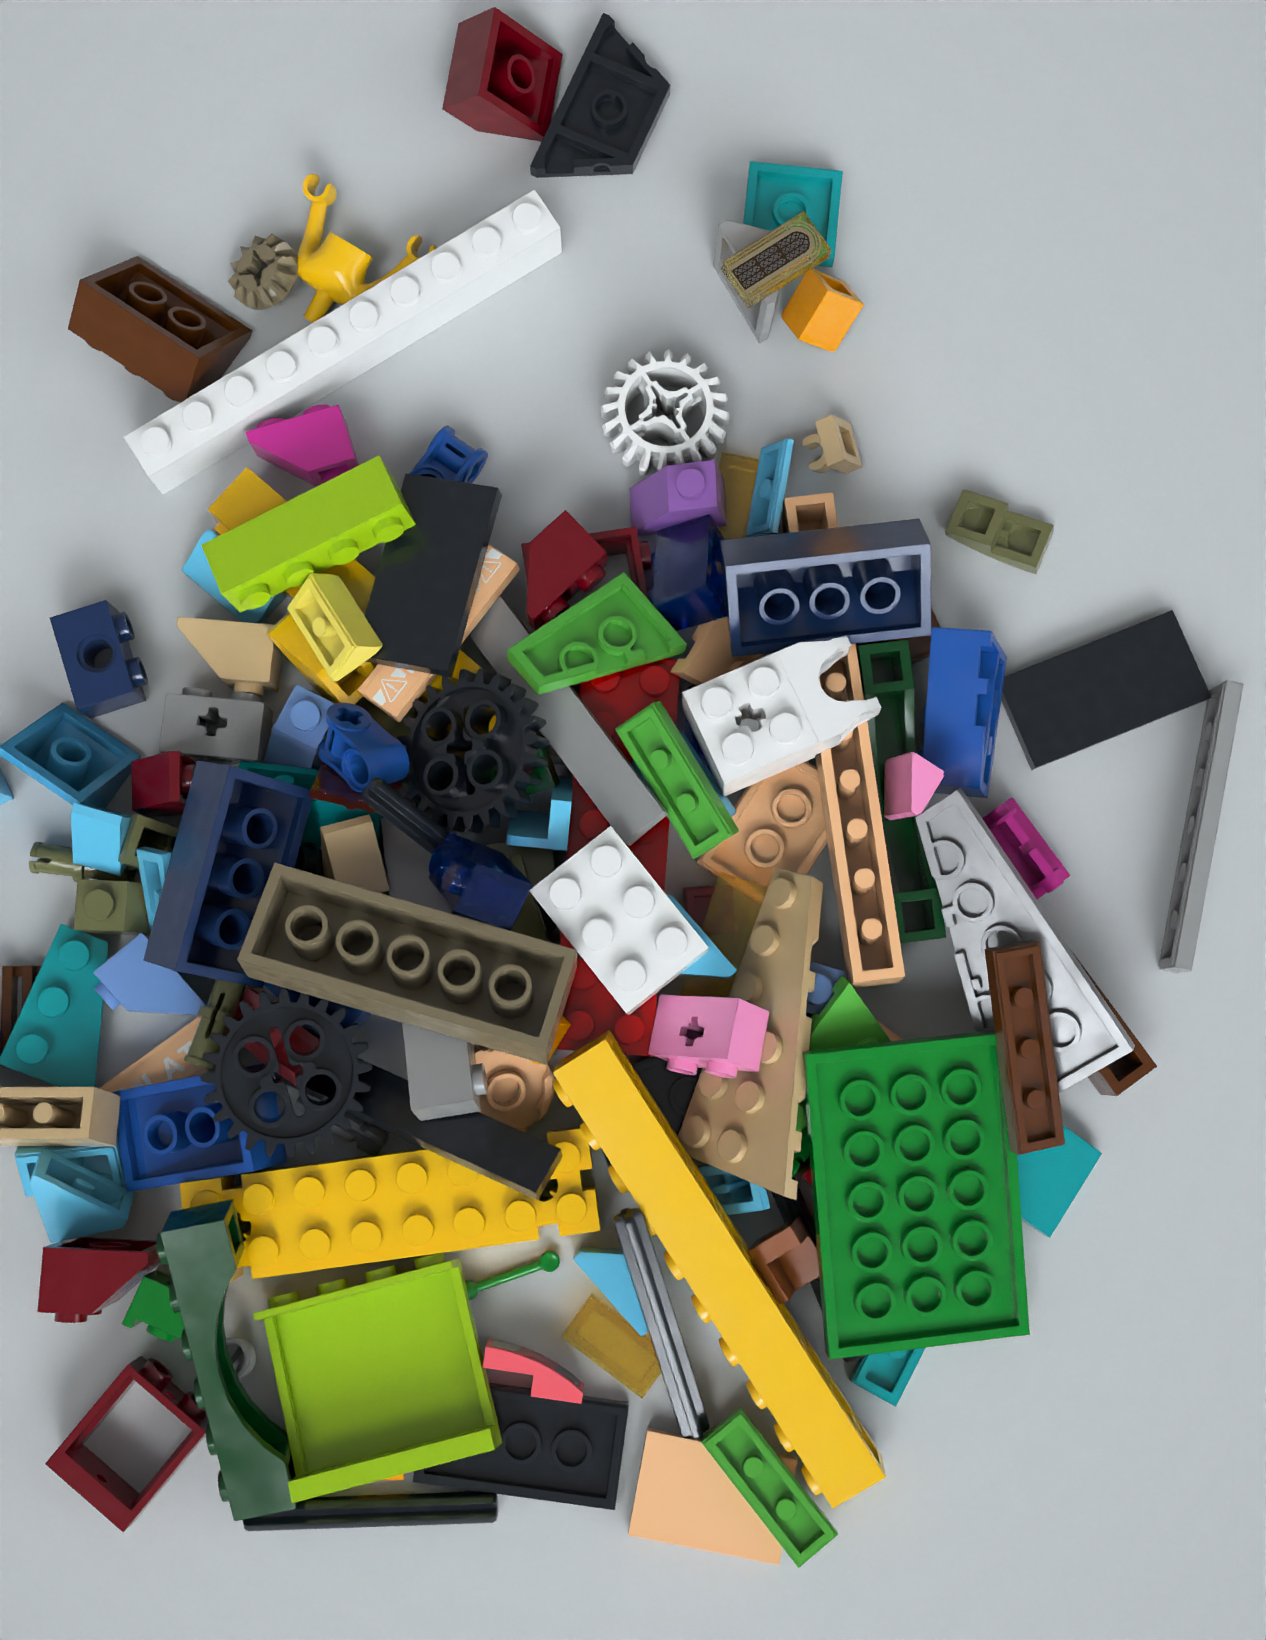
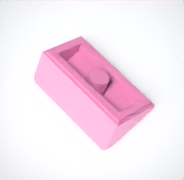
(909, 785)

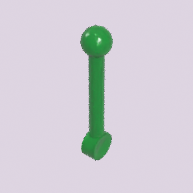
(548, 1262)

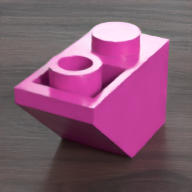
(307, 446)

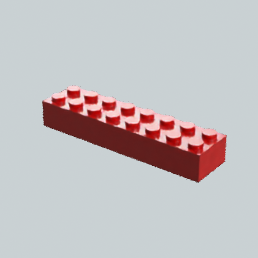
(589, 1003)

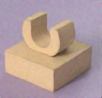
(837, 445)

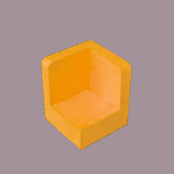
(821, 310)

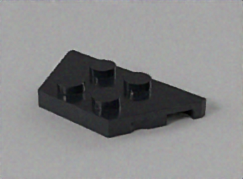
(604, 111)

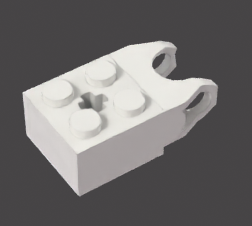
(786, 701)

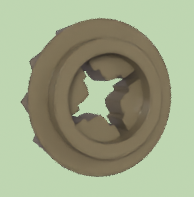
(276, 278)

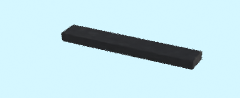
(466, 1138)

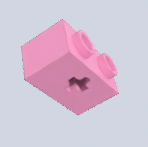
(708, 1034)

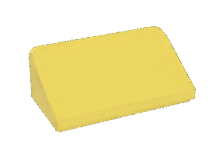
(333, 624)

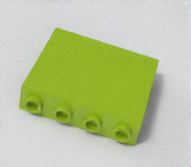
(380, 1377)

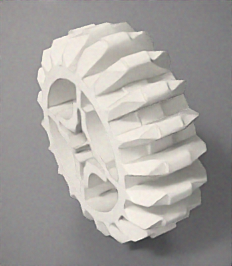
(693, 391)

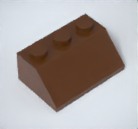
(156, 327)

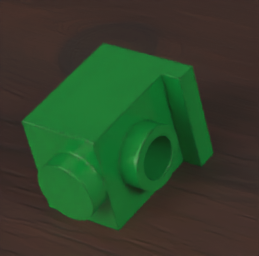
(154, 1308)

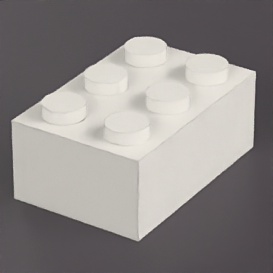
(619, 920)

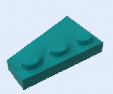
(62, 1015)

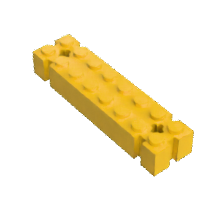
(393, 1208)

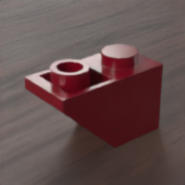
(559, 566)
(161, 784)

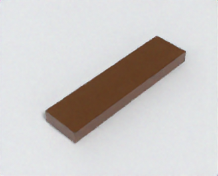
(1024, 1046)

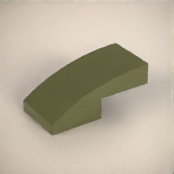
(999, 533)

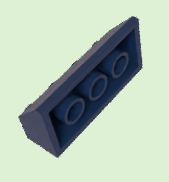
(827, 586)
(219, 868)

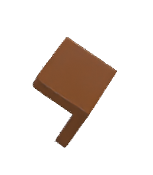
(786, 1258)

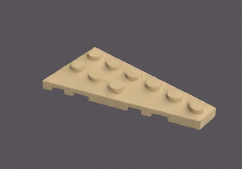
(751, 1119)

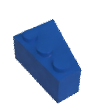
(963, 708)

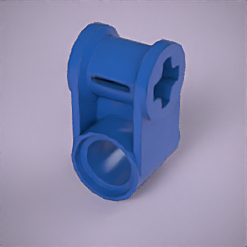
(450, 458)
(361, 748)

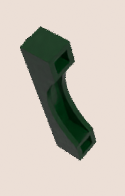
(889, 677)
(252, 1451)

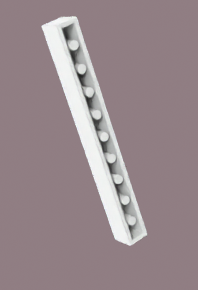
(347, 341)

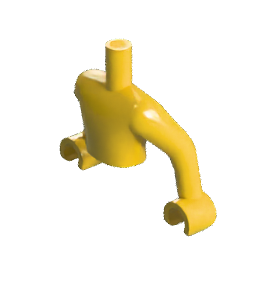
(336, 266)

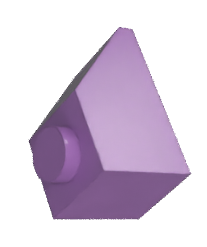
(677, 496)

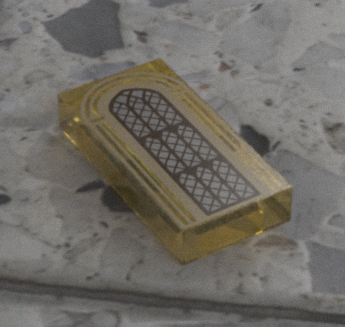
(776, 259)

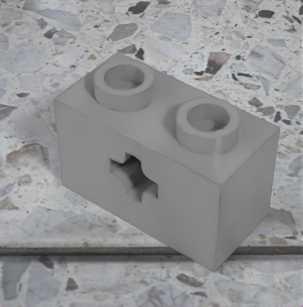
(191, 713)

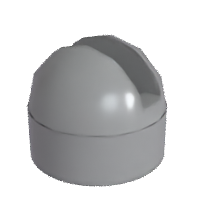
(248, 1362)

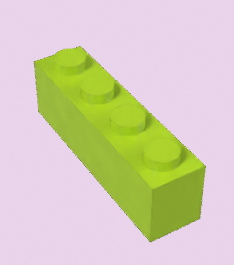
(308, 535)

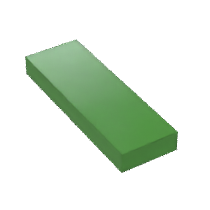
(677, 779)
(769, 1486)

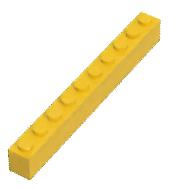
(716, 1265)

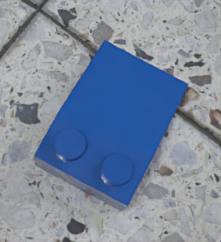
(172, 1137)

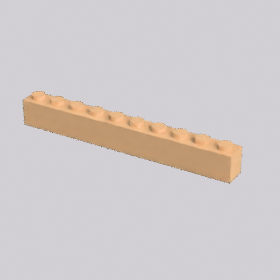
(853, 808)

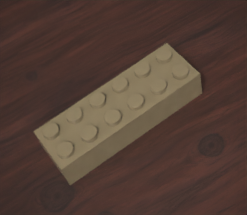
(409, 963)

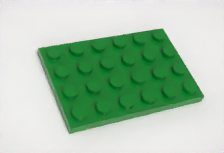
(914, 1195)

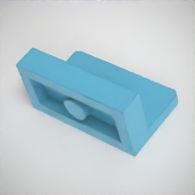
(541, 828)

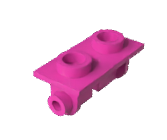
(1026, 848)

